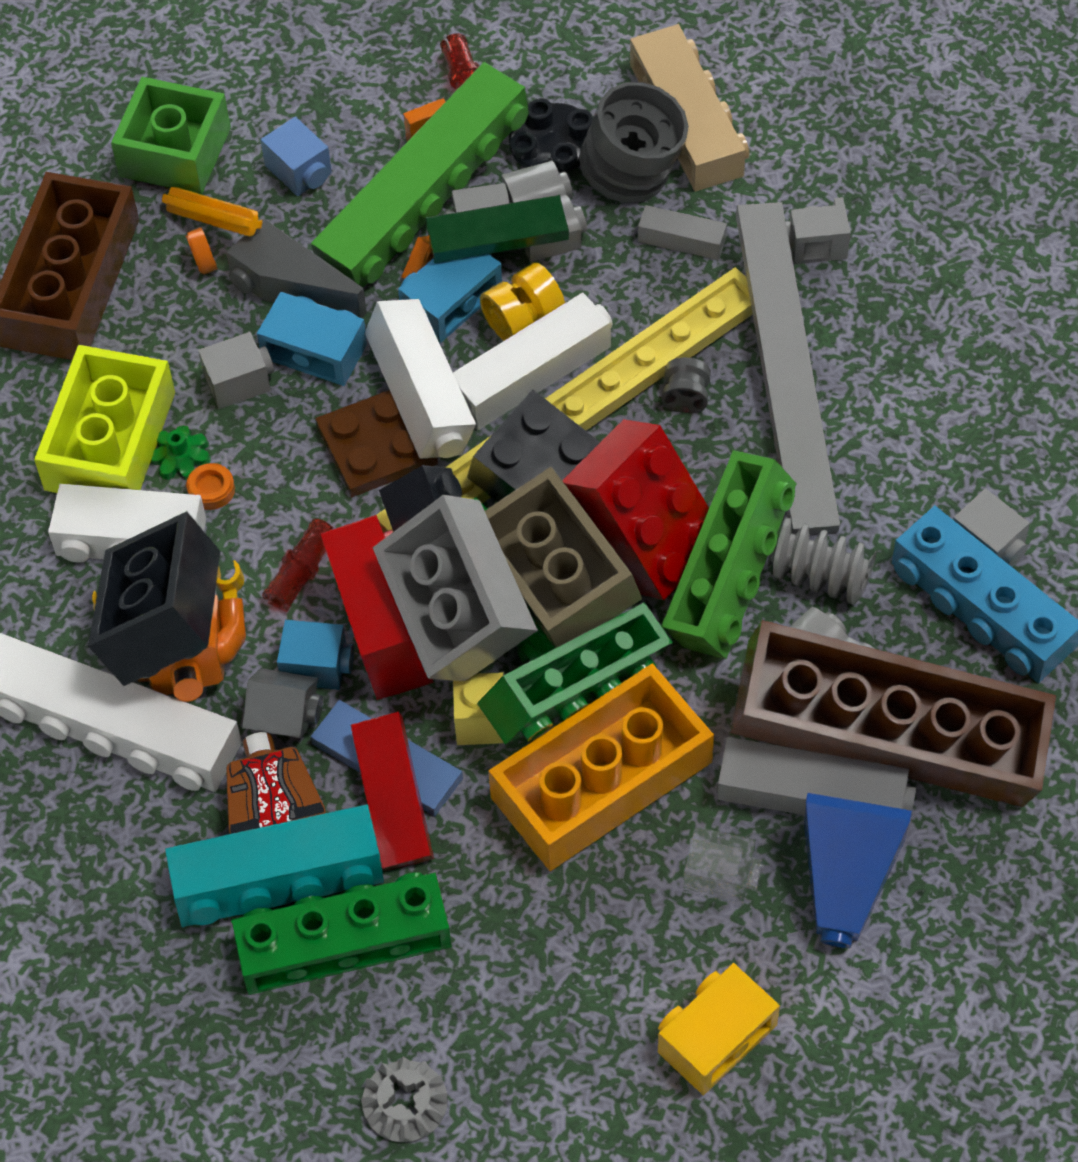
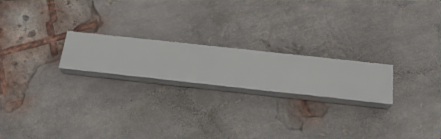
(787, 365)

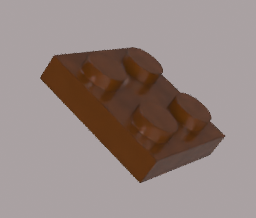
(370, 443)

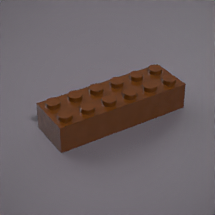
(894, 712)

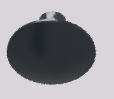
(551, 134)

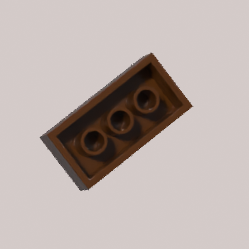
(65, 264)

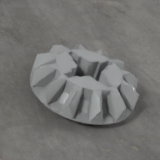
(398, 1122)

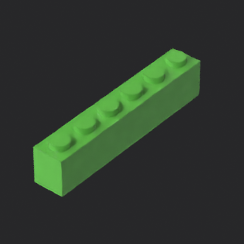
(423, 175)

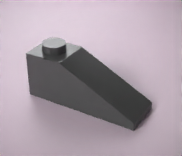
(277, 263)

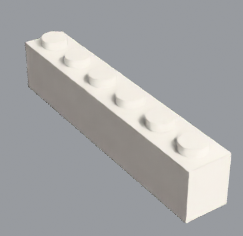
(115, 718)

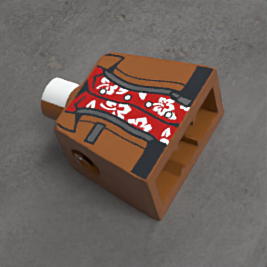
(269, 786)

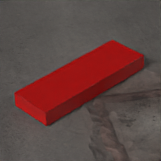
(392, 791)

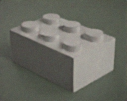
(454, 588)

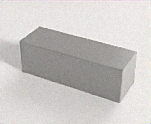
(682, 232)

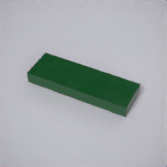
(497, 228)

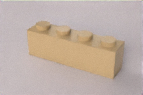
(712, 146)

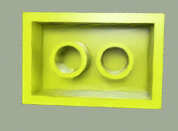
(105, 421)

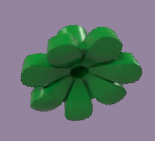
(180, 452)

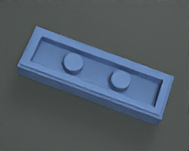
(434, 776)

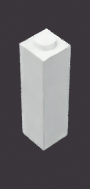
(534, 358)
(420, 378)

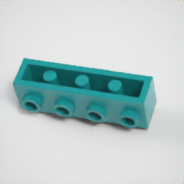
(273, 865)

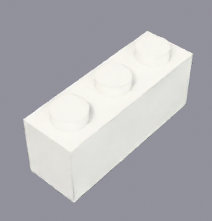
(97, 518)

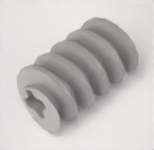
(821, 562)

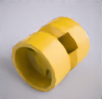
(521, 303)

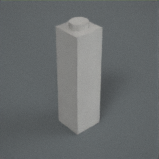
(783, 776)

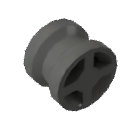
(686, 385)

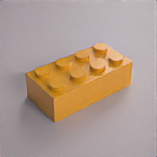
(601, 766)

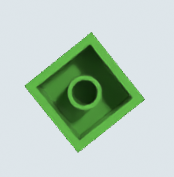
(171, 135)

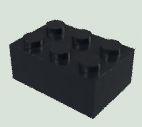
(527, 445)
(155, 599)

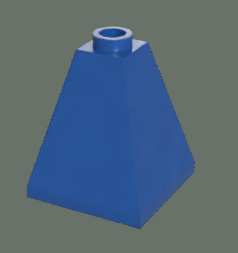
(849, 860)

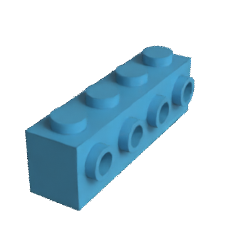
(985, 594)

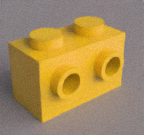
(717, 1027)

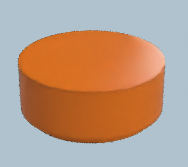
(201, 251)
(213, 484)

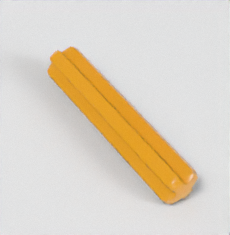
(212, 211)

